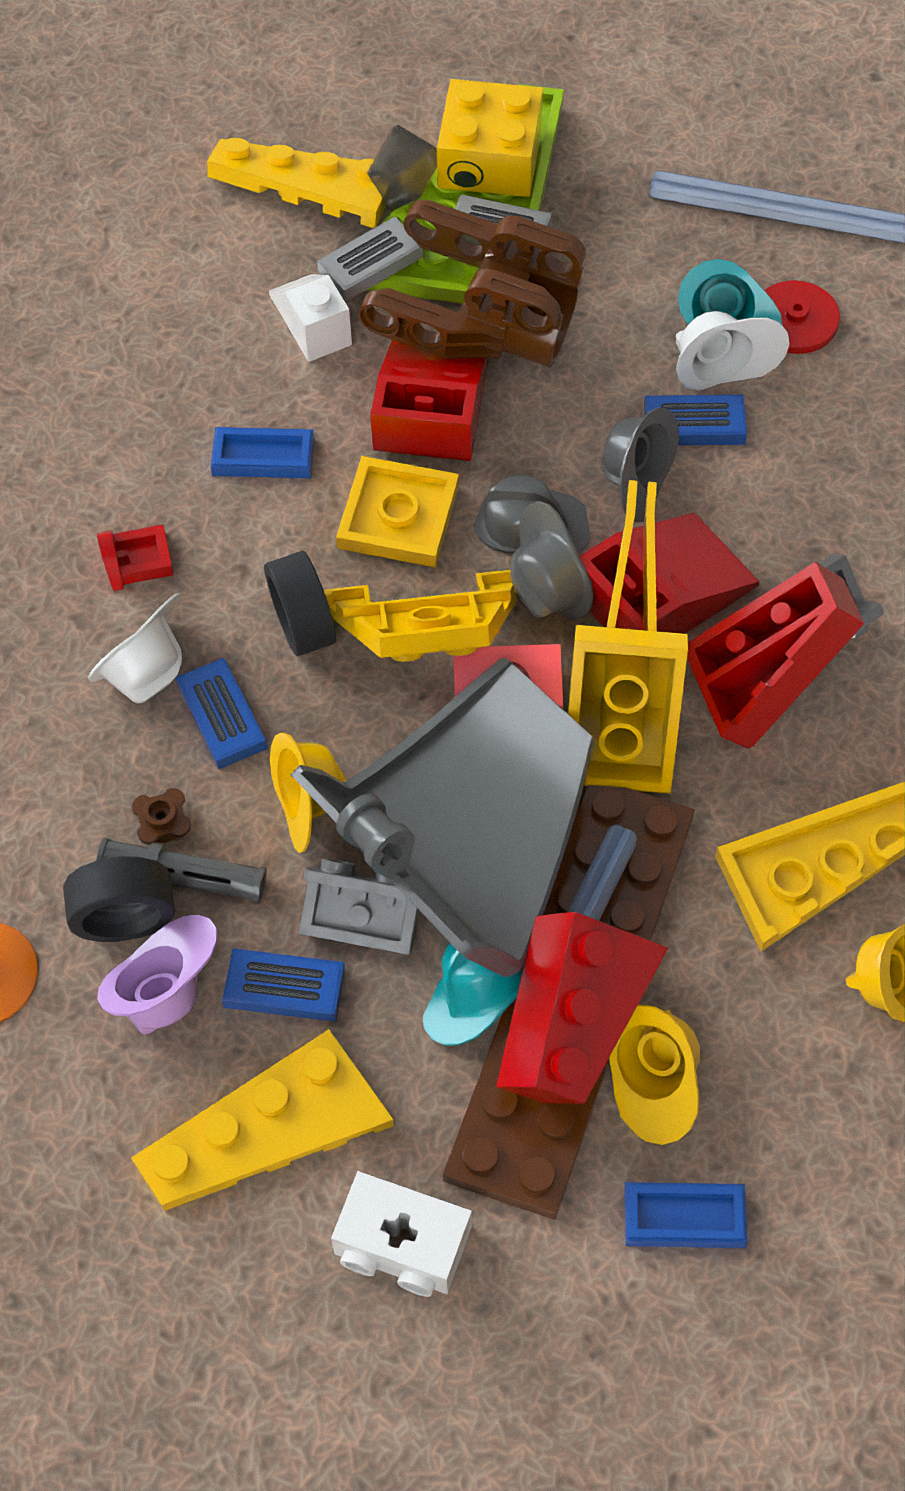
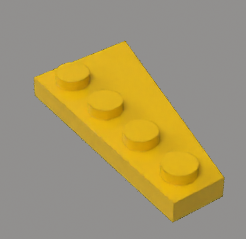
(299, 176)
(812, 861)
(285, 1113)

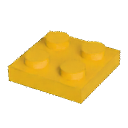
(398, 511)

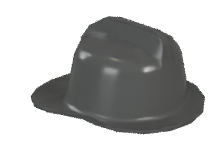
(641, 452)
(502, 510)
(547, 567)

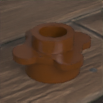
(164, 830)

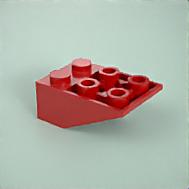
(427, 403)
(692, 576)

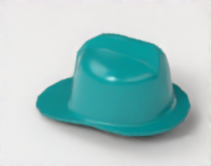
(724, 288)
(467, 999)

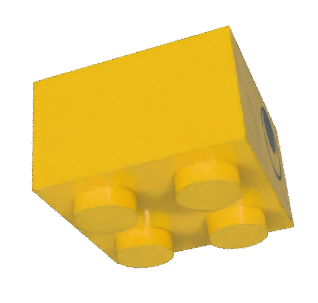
(489, 137)

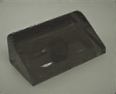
(402, 167)

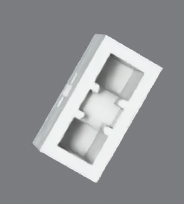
(380, 1210)

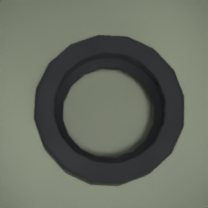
(300, 603)
(118, 899)

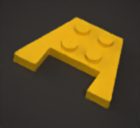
(426, 624)

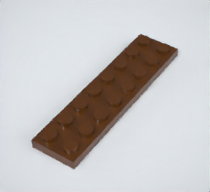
(526, 1147)

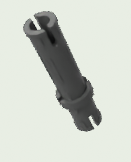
(195, 871)

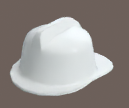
(725, 349)
(145, 660)

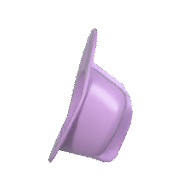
(161, 976)

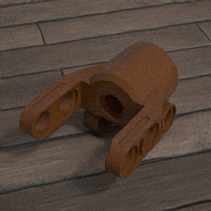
(514, 302)

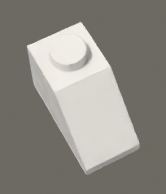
(314, 314)

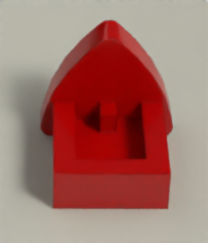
(135, 555)

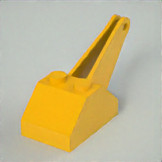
(630, 681)

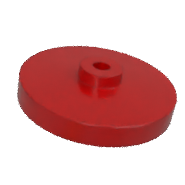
(806, 314)

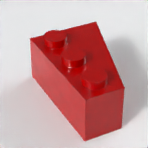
(772, 651)
(573, 1005)

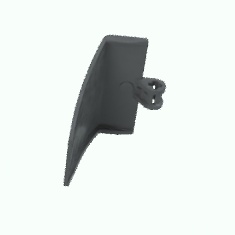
(471, 812)

